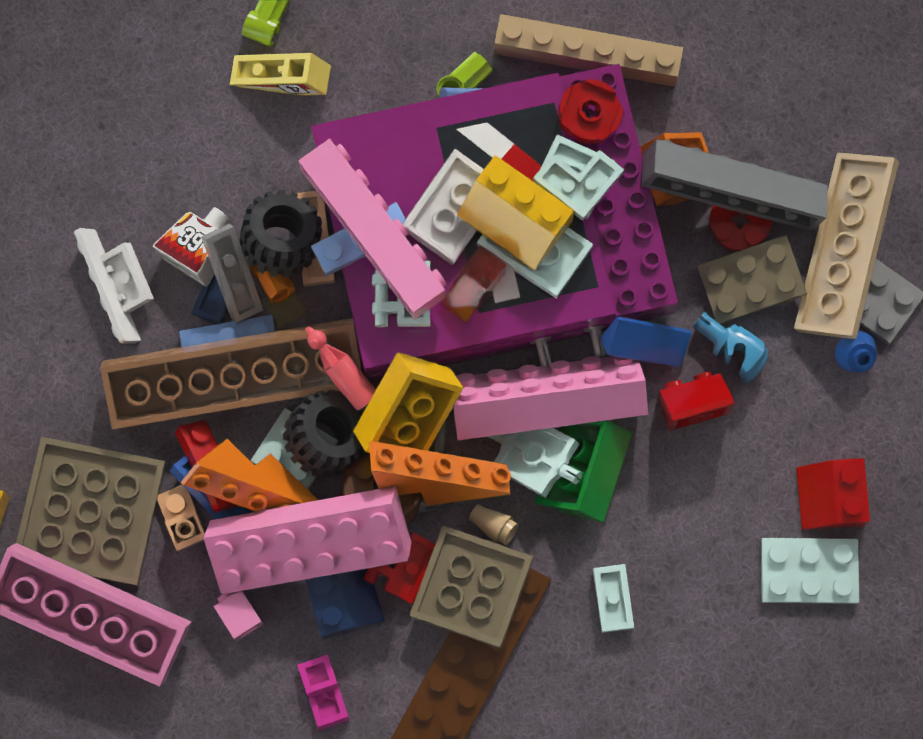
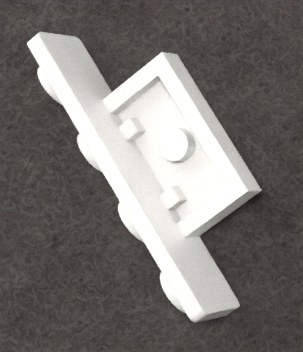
(118, 282)

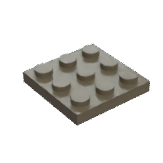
(471, 587)

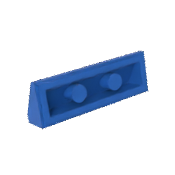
(646, 341)

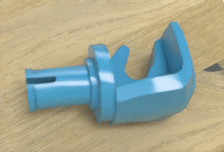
(731, 340)

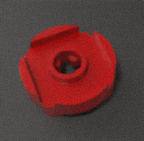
(592, 129)
(737, 239)

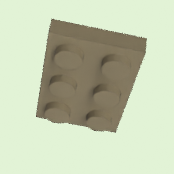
(752, 280)

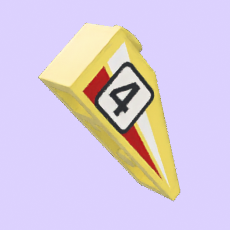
(281, 73)

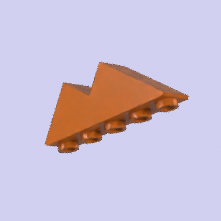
(437, 475)
(235, 479)

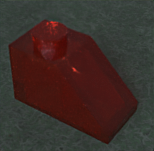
(474, 284)

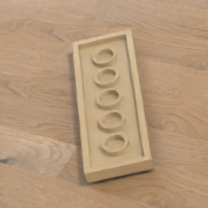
(846, 245)

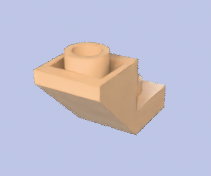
(181, 517)

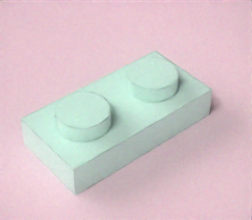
(613, 598)

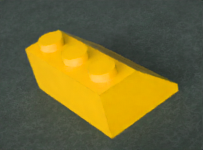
(515, 213)

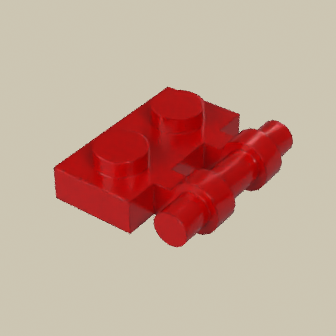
(405, 577)

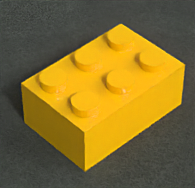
(409, 404)

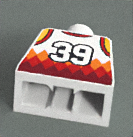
(184, 246)

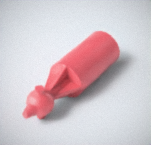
(342, 370)

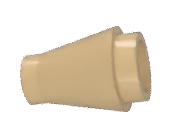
(495, 525)

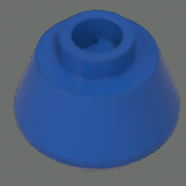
(857, 353)

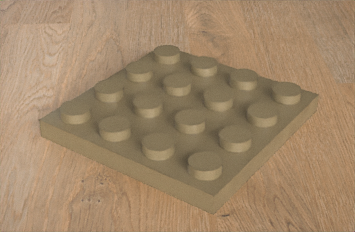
(91, 509)

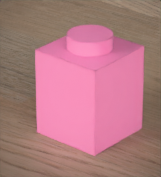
(237, 614)

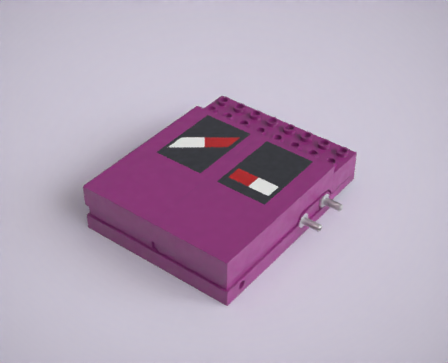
(518, 123)

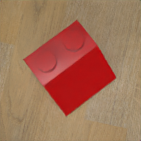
(695, 401)
(833, 494)

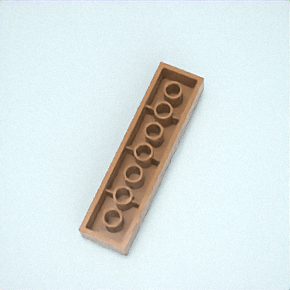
(221, 374)

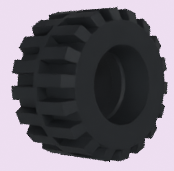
(282, 212)
(307, 444)

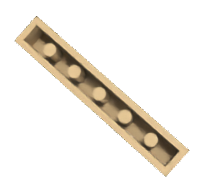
(587, 49)

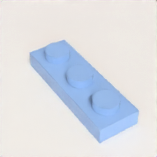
(340, 248)

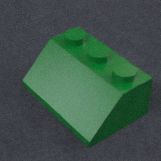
(600, 461)

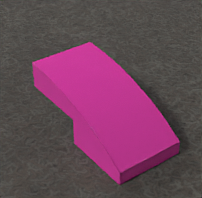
(323, 692)

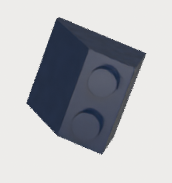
(344, 603)

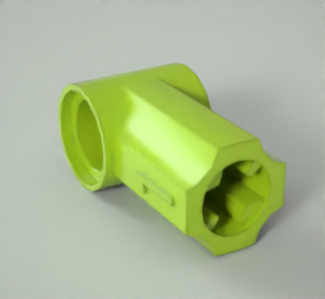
(264, 21)
(467, 75)

